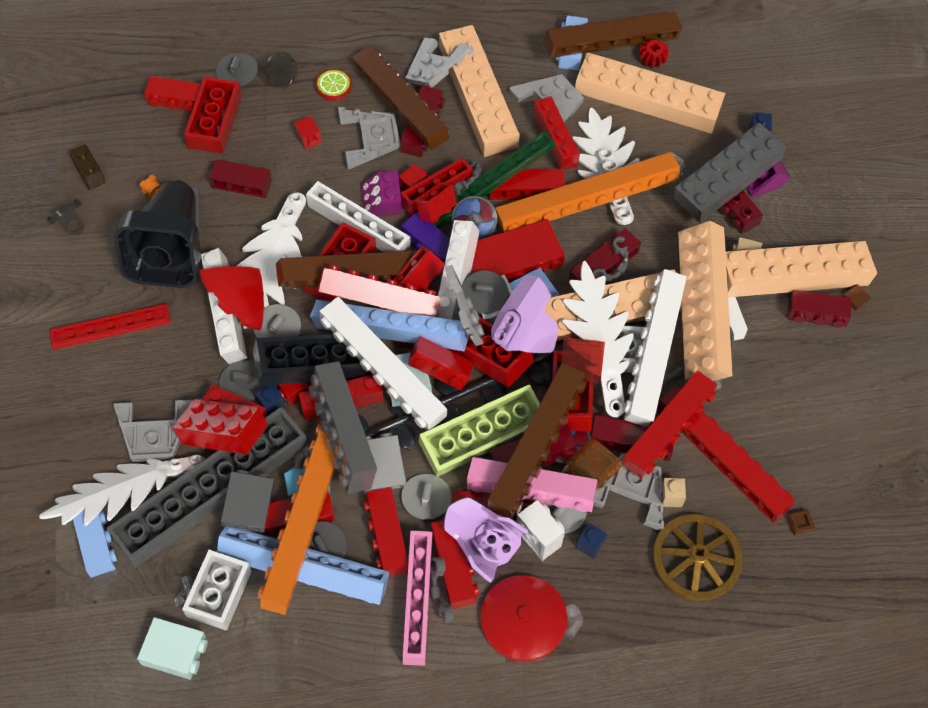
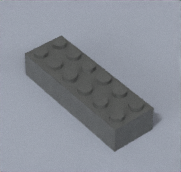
(729, 172)
(342, 428)

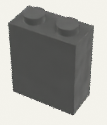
(247, 501)

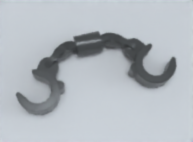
(464, 184)
(622, 267)
(443, 609)

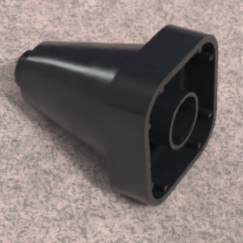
(161, 240)

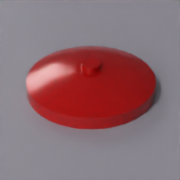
(523, 618)

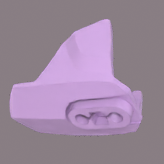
(524, 320)
(471, 526)

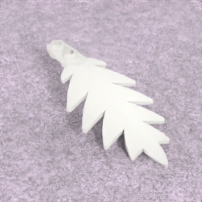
(605, 157)
(276, 244)
(597, 327)
(117, 488)

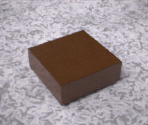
(858, 297)
(801, 522)

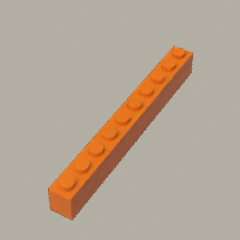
(589, 192)
(299, 529)

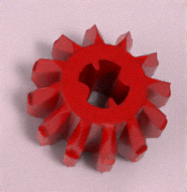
(654, 53)

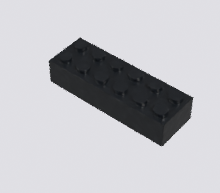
(295, 357)

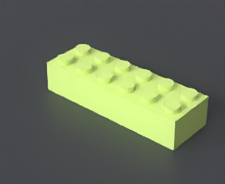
(479, 431)

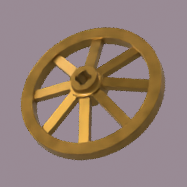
(697, 561)

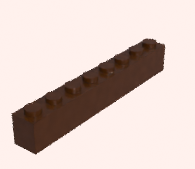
(611, 34)
(401, 97)
(307, 270)
(536, 441)

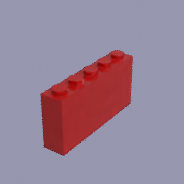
(519, 251)

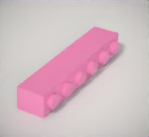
(549, 487)
(417, 598)

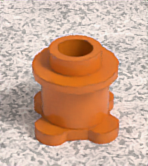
(150, 186)

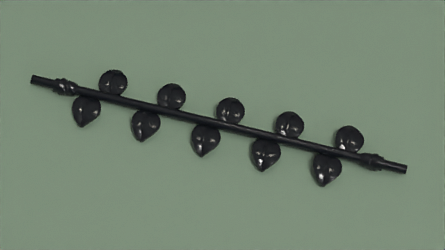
(539, 372)

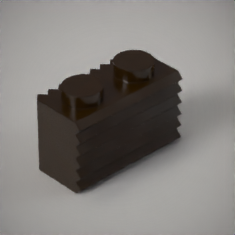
(87, 167)

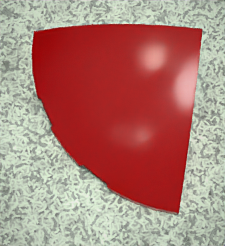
(238, 292)

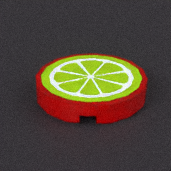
(333, 84)

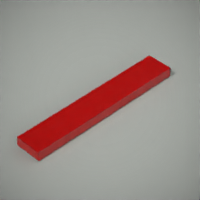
(110, 326)

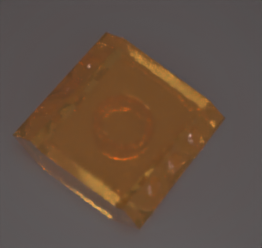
(595, 462)

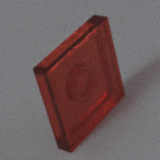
(585, 357)

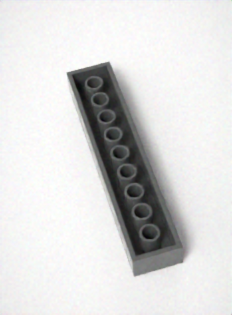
(202, 491)

